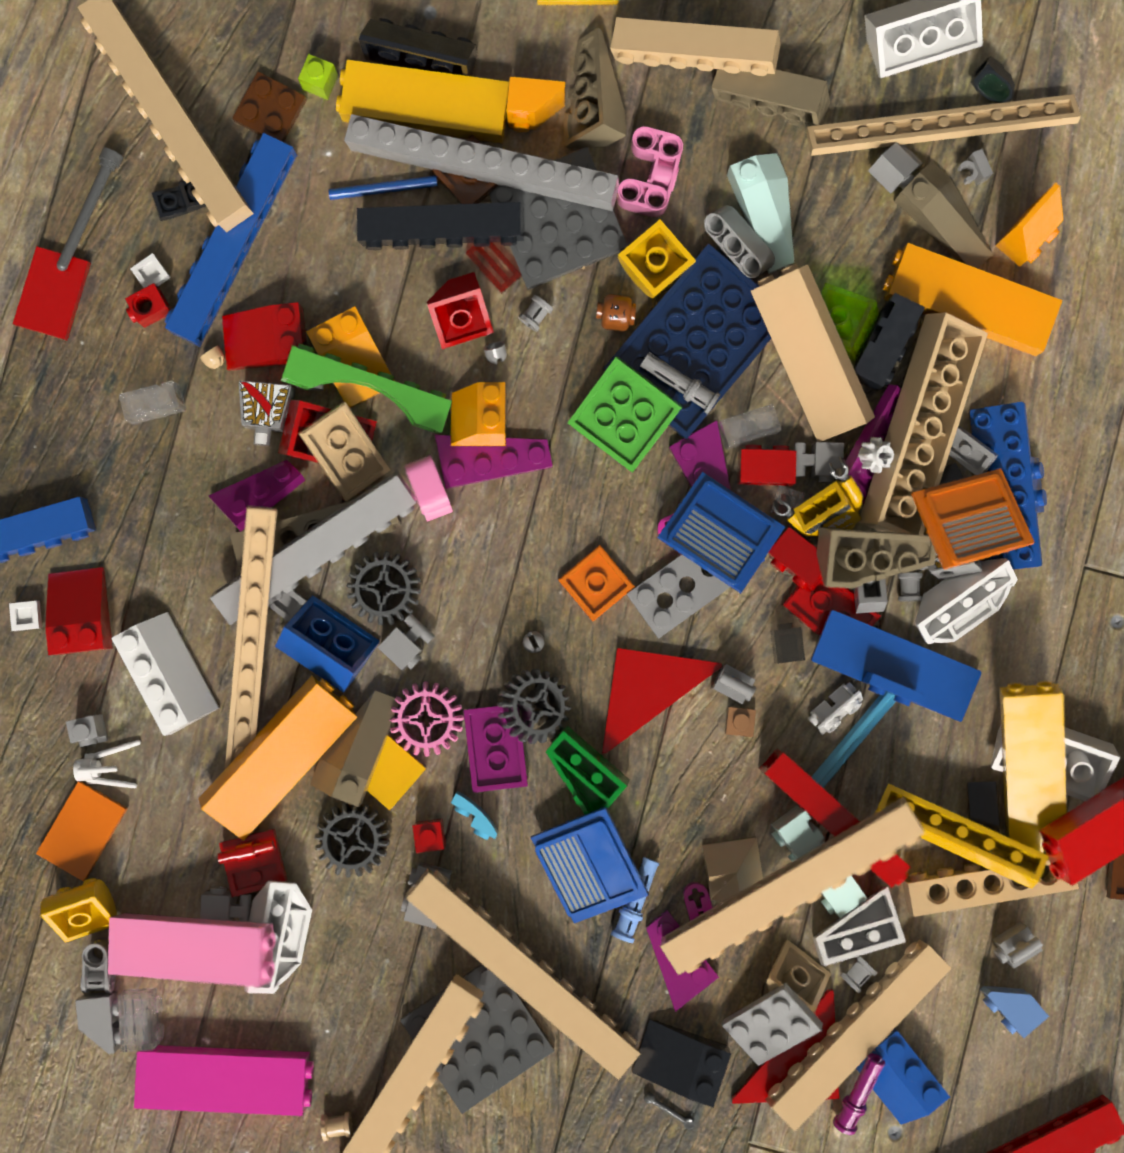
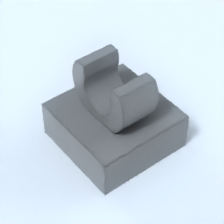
(978, 167)

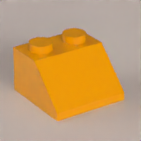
(533, 102)
(479, 415)

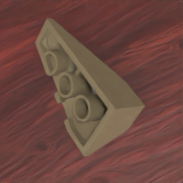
(596, 104)

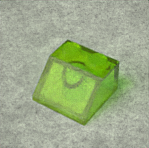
(851, 315)

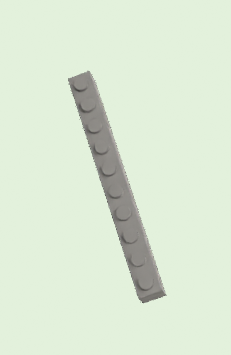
(482, 162)

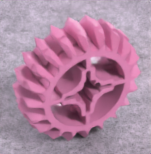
(403, 719)

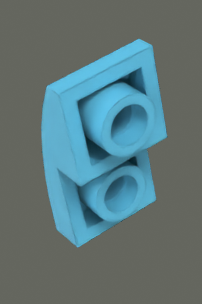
(482, 822)

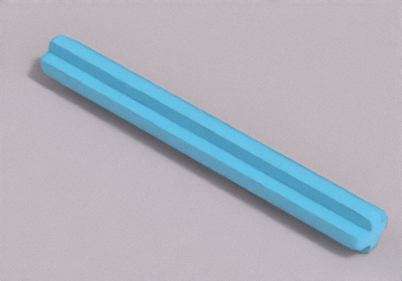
(853, 739)

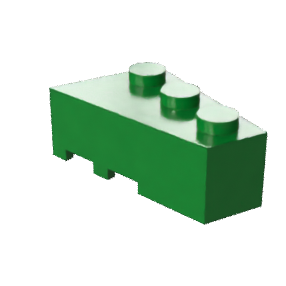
(586, 772)

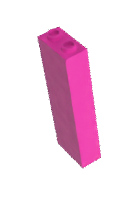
(223, 1080)

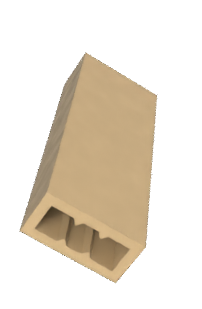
(812, 352)

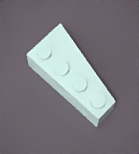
(802, 837)

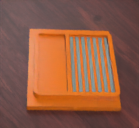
(972, 518)

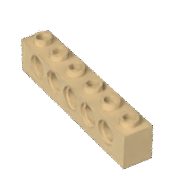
(920, 903)

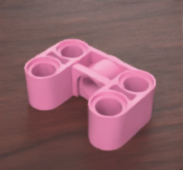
(662, 173)
(428, 488)

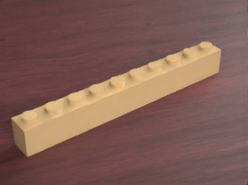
(166, 113)
(791, 886)
(523, 973)

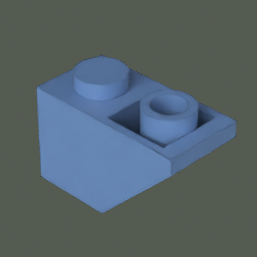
(1017, 1007)

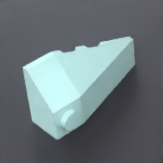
(764, 201)

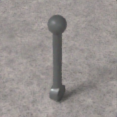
(688, 1122)

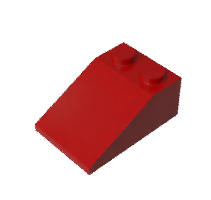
(263, 335)
(301, 415)
(77, 612)

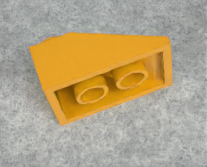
(1034, 228)
(351, 341)

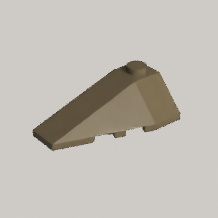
(942, 213)
(862, 556)
(352, 759)

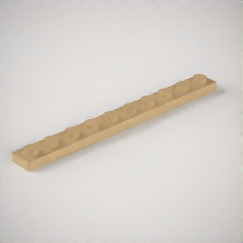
(942, 124)
(250, 629)

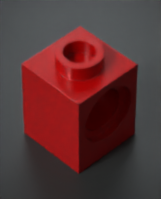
(159, 305)

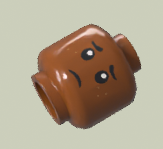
(616, 312)

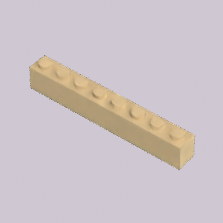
(857, 1034)
(417, 1068)

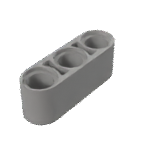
(727, 237)

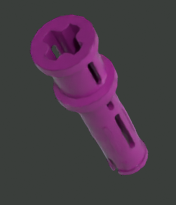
(855, 1103)

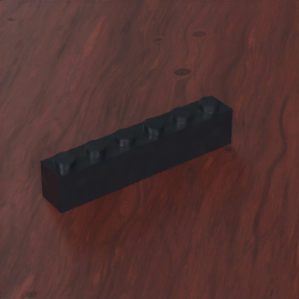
(440, 225)

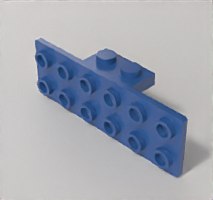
(1006, 433)
(895, 666)

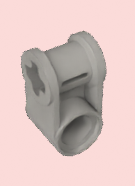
(95, 970)

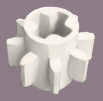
(876, 455)

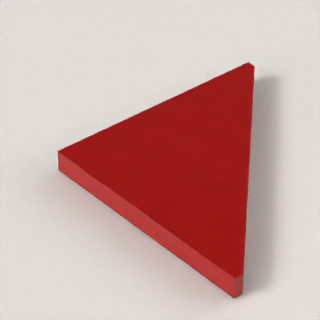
(645, 687)
(777, 1068)

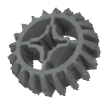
(382, 601)
(555, 711)
(340, 835)

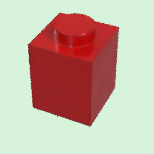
(429, 835)

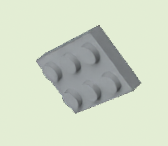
(772, 1024)

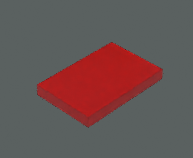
(51, 295)
(814, 606)

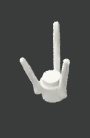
(90, 769)

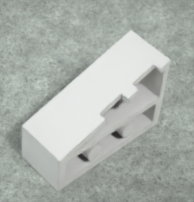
(861, 931)

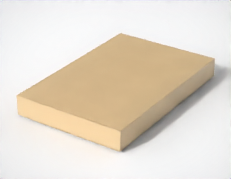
(344, 451)

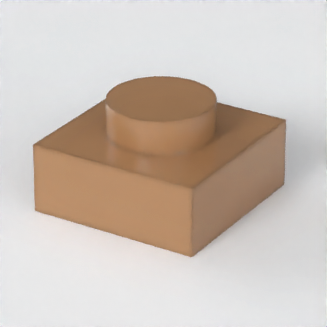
(740, 722)

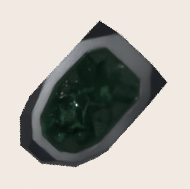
(993, 81)

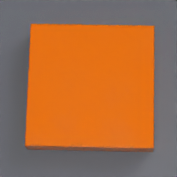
(596, 583)

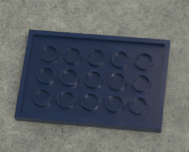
(703, 330)

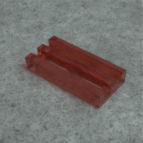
(508, 282)

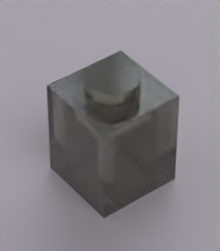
(787, 643)

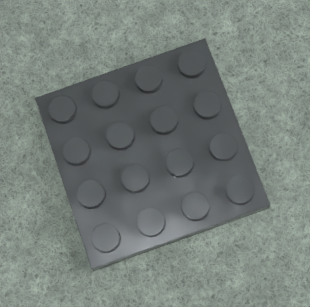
(561, 233)
(496, 1047)

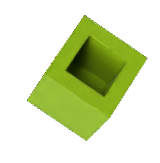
(318, 76)

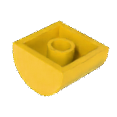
(655, 259)
(79, 909)

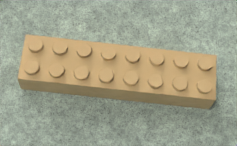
(924, 421)

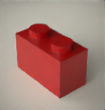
(767, 466)
(797, 558)

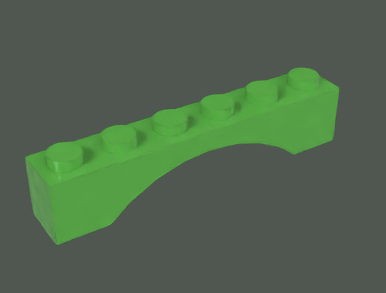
(420, 407)

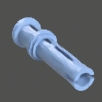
(631, 912)

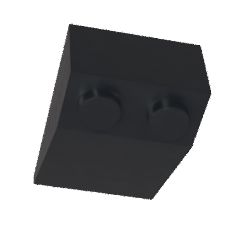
(682, 1062)

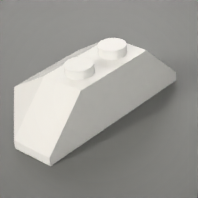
(964, 602)
(290, 913)

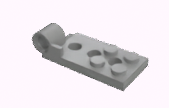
(683, 604)

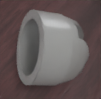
(495, 351)
(539, 639)

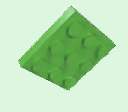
(624, 414)

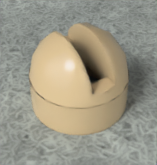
(213, 358)

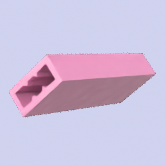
(191, 949)

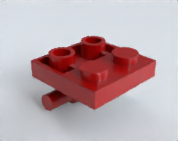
(252, 862)

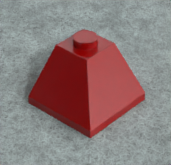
(459, 311)

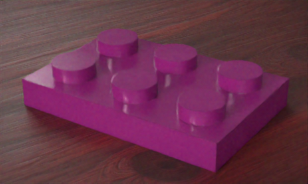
(494, 755)

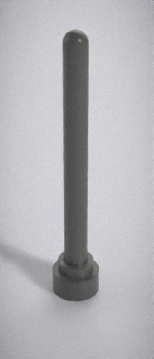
(109, 162)

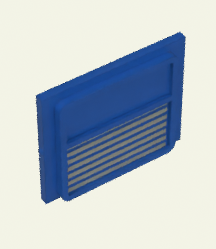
(721, 532)
(589, 865)

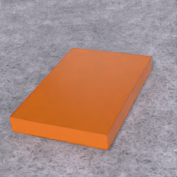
(81, 831)

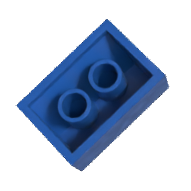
(327, 643)
(905, 1081)

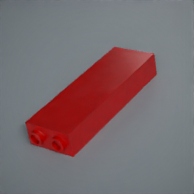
(825, 809)
(1086, 835)

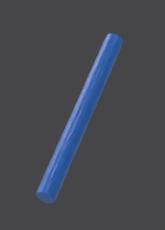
(383, 187)

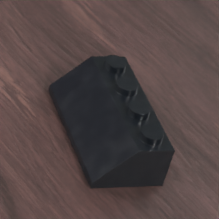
(416, 49)

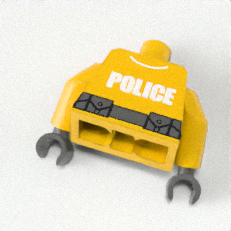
(832, 507)

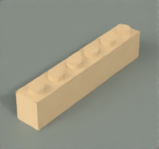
(696, 46)

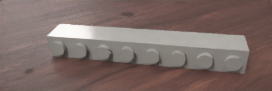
(326, 541)

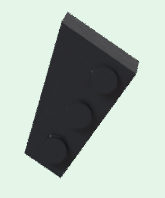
(887, 341)

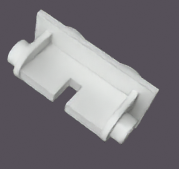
(845, 703)

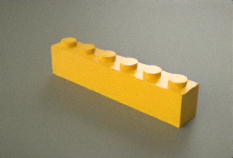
(971, 839)

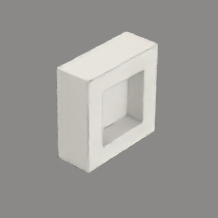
(150, 271)
(25, 615)

